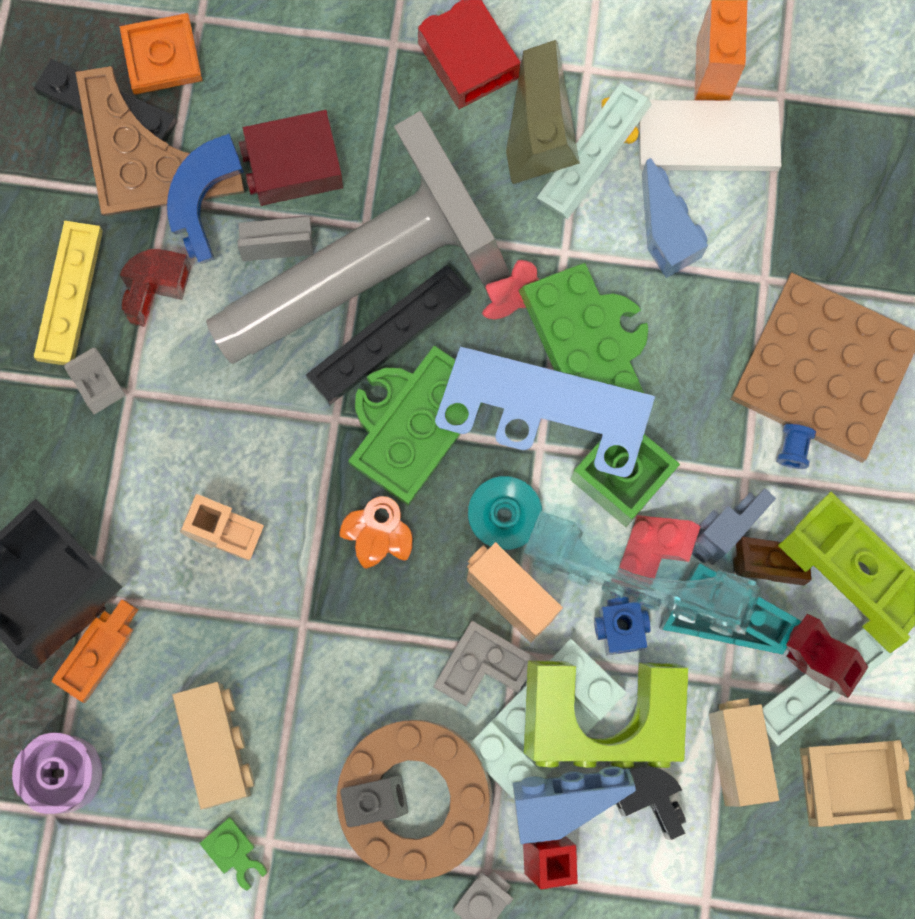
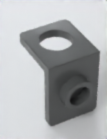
(374, 801)

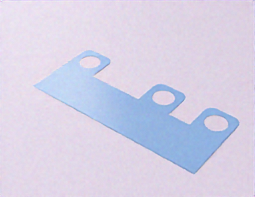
(538, 393)

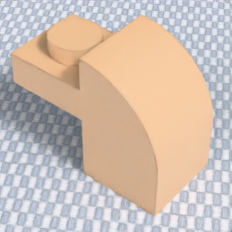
(220, 528)

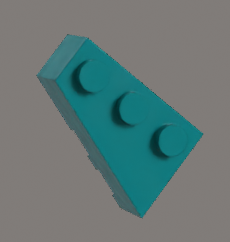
(766, 631)

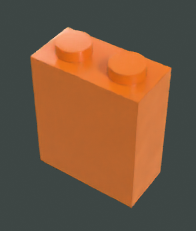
(721, 50)

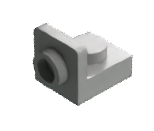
(484, 898)

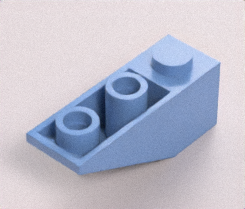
(669, 229)
(559, 805)

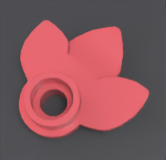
(505, 292)

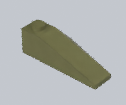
(541, 121)

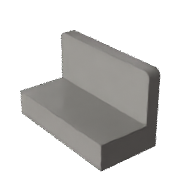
(275, 238)

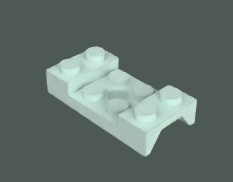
(502, 740)

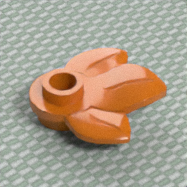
(377, 538)

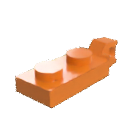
(96, 652)

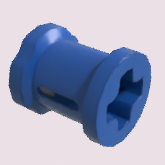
(796, 446)

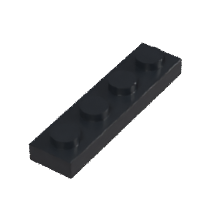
(60, 85)

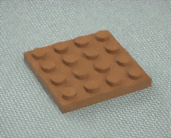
(826, 367)

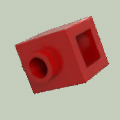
(551, 863)

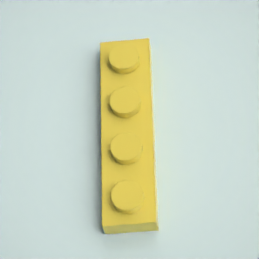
(68, 293)

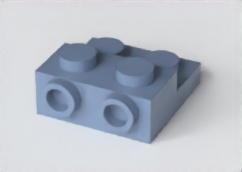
(724, 530)

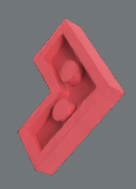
(656, 540)

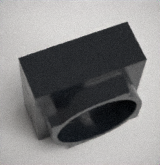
(47, 585)

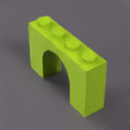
(652, 735)

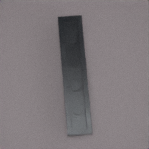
(388, 335)

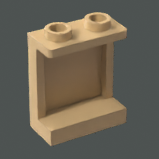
(856, 783)

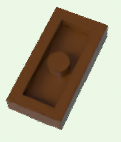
(767, 561)

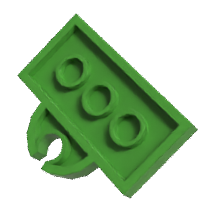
(584, 328)
(403, 435)

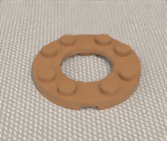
(466, 783)

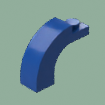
(193, 179)

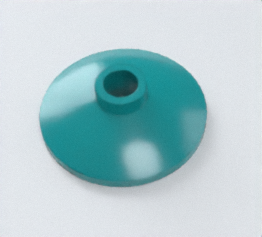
(504, 494)

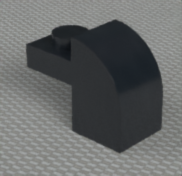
(653, 790)

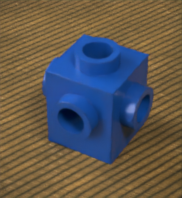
(618, 640)

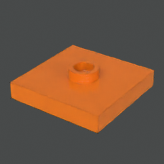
(160, 53)

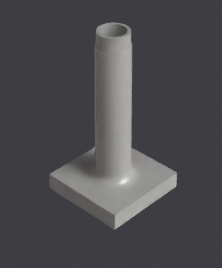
(429, 219)

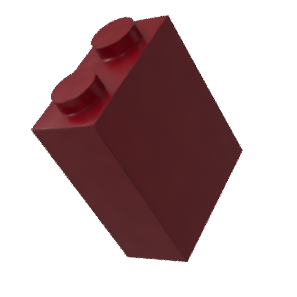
(291, 158)

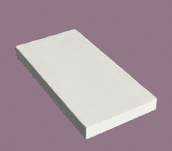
(711, 135)

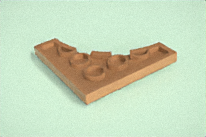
(128, 160)

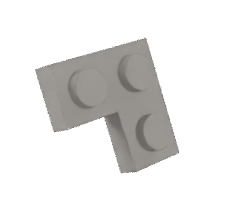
(481, 654)

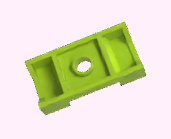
(834, 543)

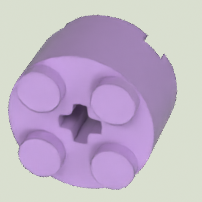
(50, 752)

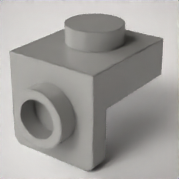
(94, 380)

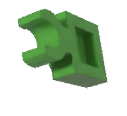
(229, 849)

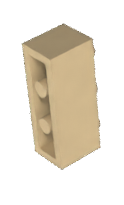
(213, 745)

